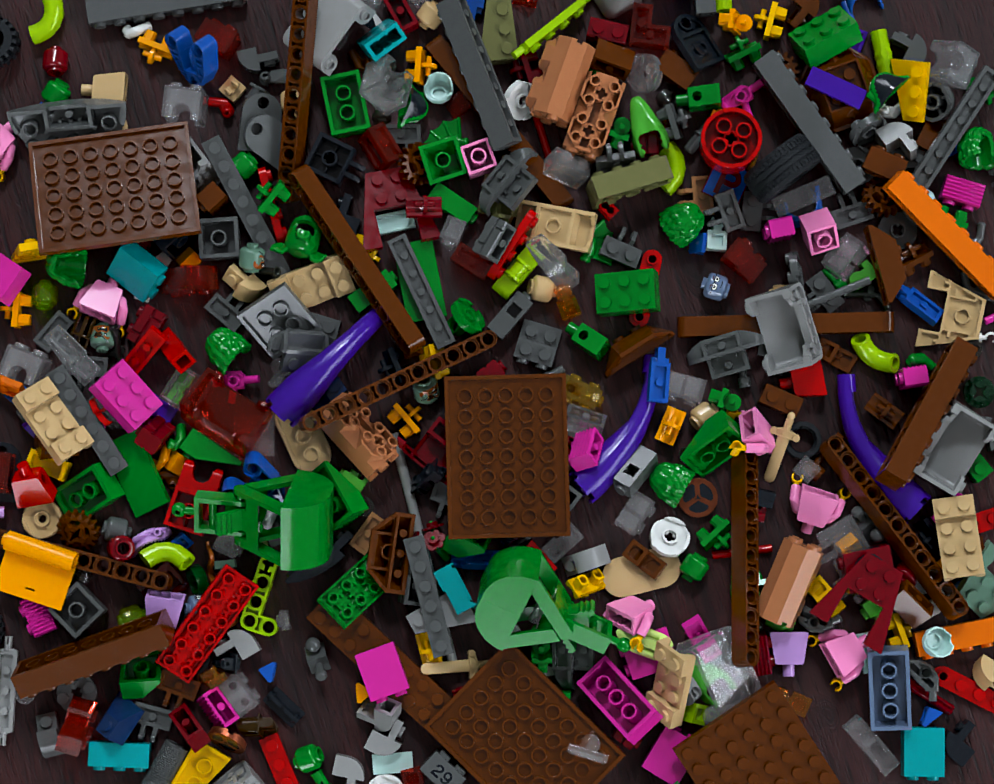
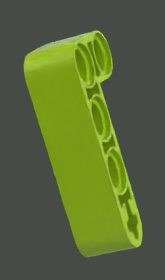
(263, 593)

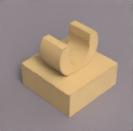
(232, 89)

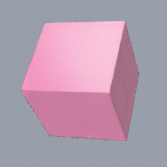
(478, 158)
(819, 231)

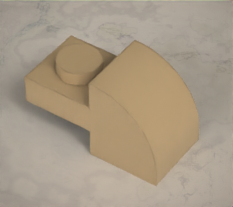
(246, 287)
(984, 672)

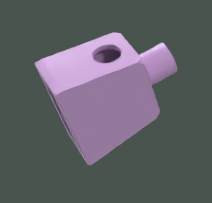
(171, 601)
(789, 650)

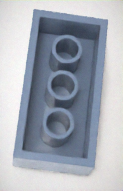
(889, 688)

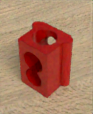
(604, 211)

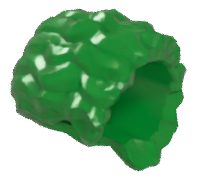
(976, 149)
(682, 223)
(68, 268)
(224, 346)
(670, 482)

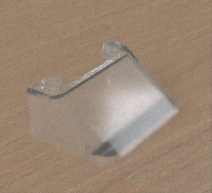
(722, 679)

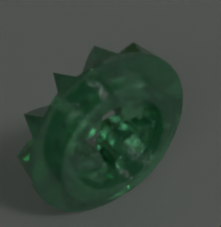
(979, 401)

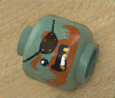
(251, 258)
(101, 338)
(426, 390)

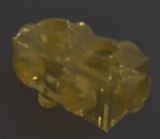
(585, 394)

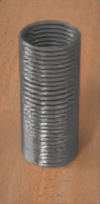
(166, 763)

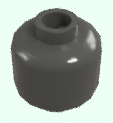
(115, 526)

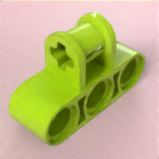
(515, 274)

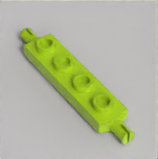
(548, 31)

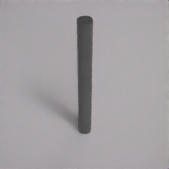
(839, 292)

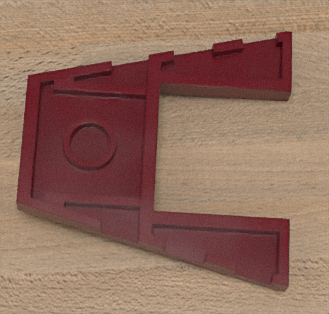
(384, 192)
(876, 583)

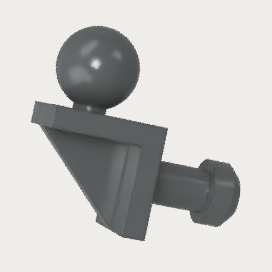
(866, 525)
(317, 658)

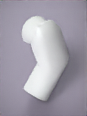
(132, 32)
(890, 111)

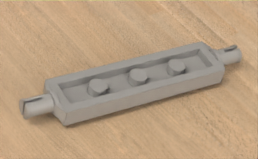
(8, 662)

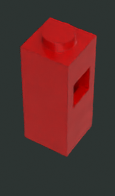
(176, 352)

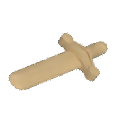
(784, 435)
(470, 665)

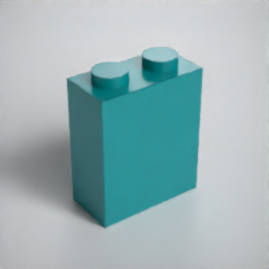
(381, 39)
(137, 271)
(923, 753)

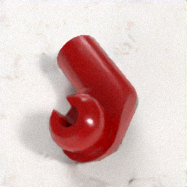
(223, 104)

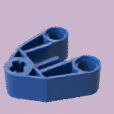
(195, 60)
(258, 469)

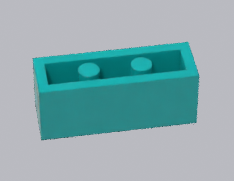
(110, 754)

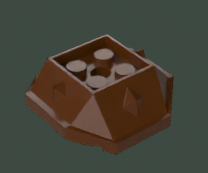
(853, 68)

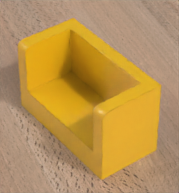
(52, 469)

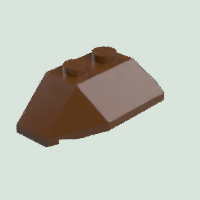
(886, 262)
(635, 346)
(387, 554)

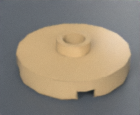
(33, 525)

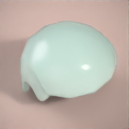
(438, 88)
(937, 642)

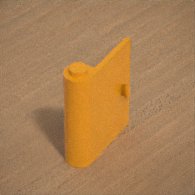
(36, 565)

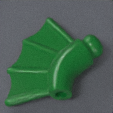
(448, 129)
(599, 235)

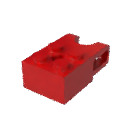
(185, 492)

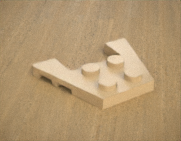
(961, 313)

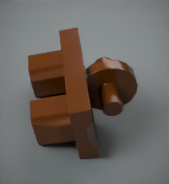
(915, 255)
(883, 411)

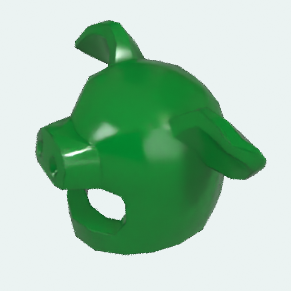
(301, 242)

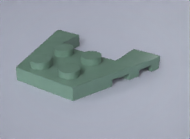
(980, 590)

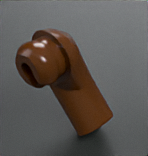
(169, 478)

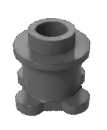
(255, 89)

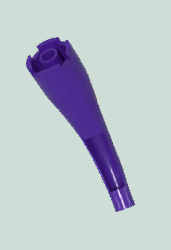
(309, 382)
(617, 447)
(905, 500)

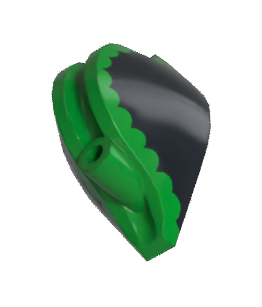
(883, 87)
(415, 110)

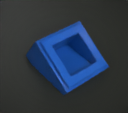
(698, 245)
(929, 715)

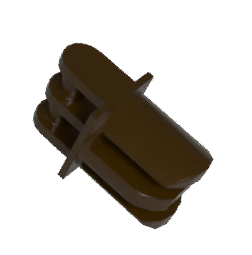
(80, 334)
(257, 726)

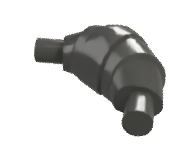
(815, 624)
(926, 677)

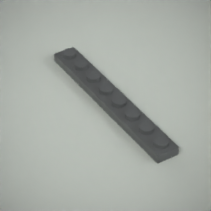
(955, 127)
(243, 201)

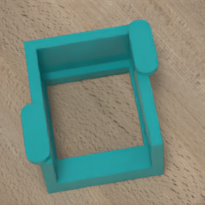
(455, 588)

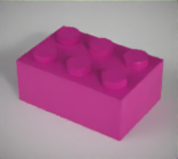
(125, 396)

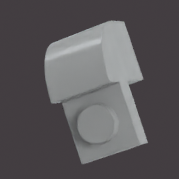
(897, 135)
(586, 560)
(240, 639)
(381, 715)
(385, 744)
(348, 767)

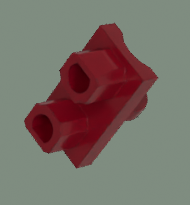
(525, 67)
(423, 207)

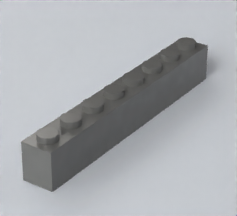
(121, 11)
(479, 74)
(808, 121)

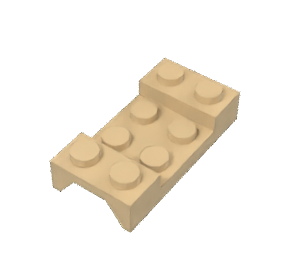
(561, 225)
(317, 281)
(52, 421)
(958, 537)
(671, 683)

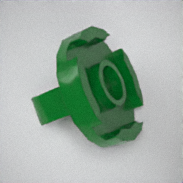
(466, 317)

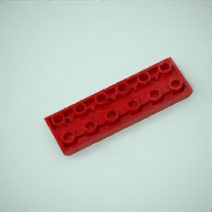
(203, 631)

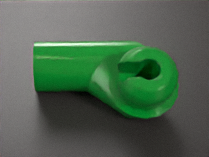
(918, 359)
(179, 439)

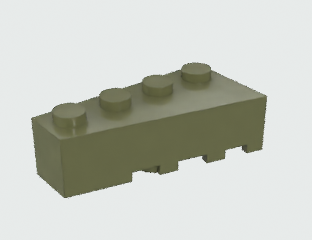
(499, 32)
(628, 180)

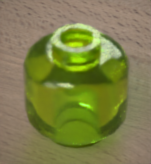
(44, 295)
(130, 613)

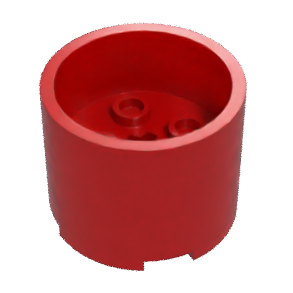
(732, 157)

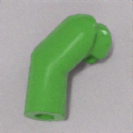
(781, 628)

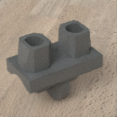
(670, 113)

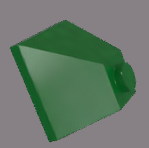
(442, 159)
(465, 547)
(140, 676)

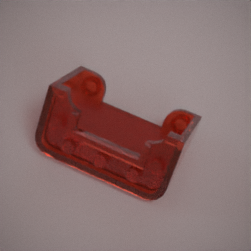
(224, 413)

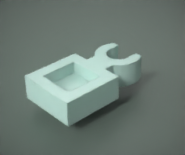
(716, 239)

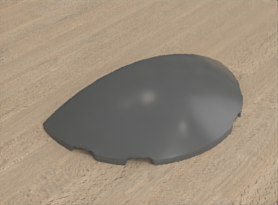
(67, 119)

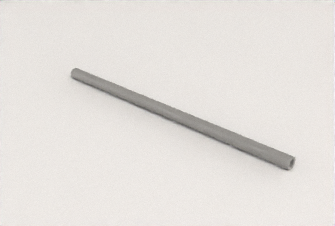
(413, 509)

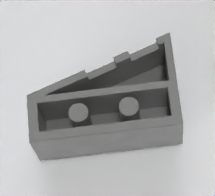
(452, 619)

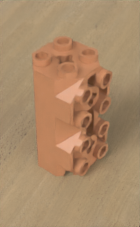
(564, 73)
(593, 116)
(364, 443)
(789, 581)

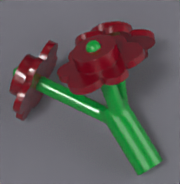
(435, 539)

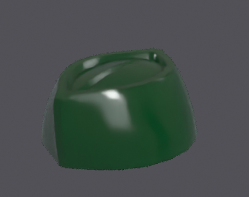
(197, 579)

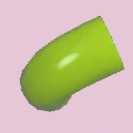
(49, 23)
(677, 165)
(873, 356)
(167, 552)

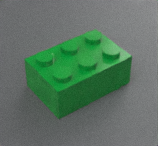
(825, 36)
(344, 104)
(627, 292)

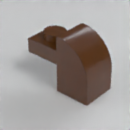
(799, 15)

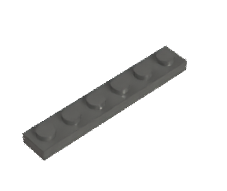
(421, 291)
(83, 414)
(428, 596)

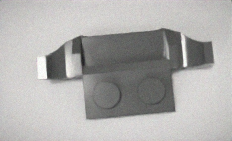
(508, 181)
(298, 346)
(725, 353)
(566, 663)

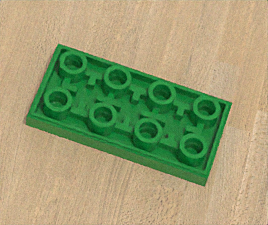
(426, 257)
(141, 478)
(351, 594)

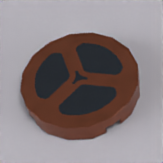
(699, 498)
(227, 741)

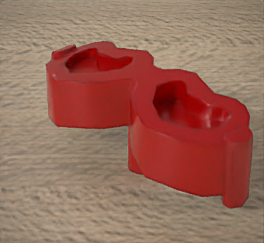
(99, 412)

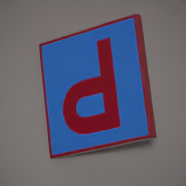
(719, 182)

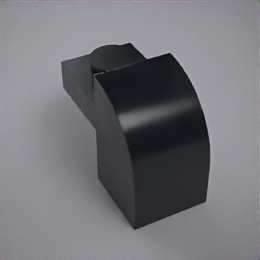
(344, 204)
(954, 745)

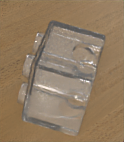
(953, 63)
(385, 88)
(180, 99)
(20, 357)

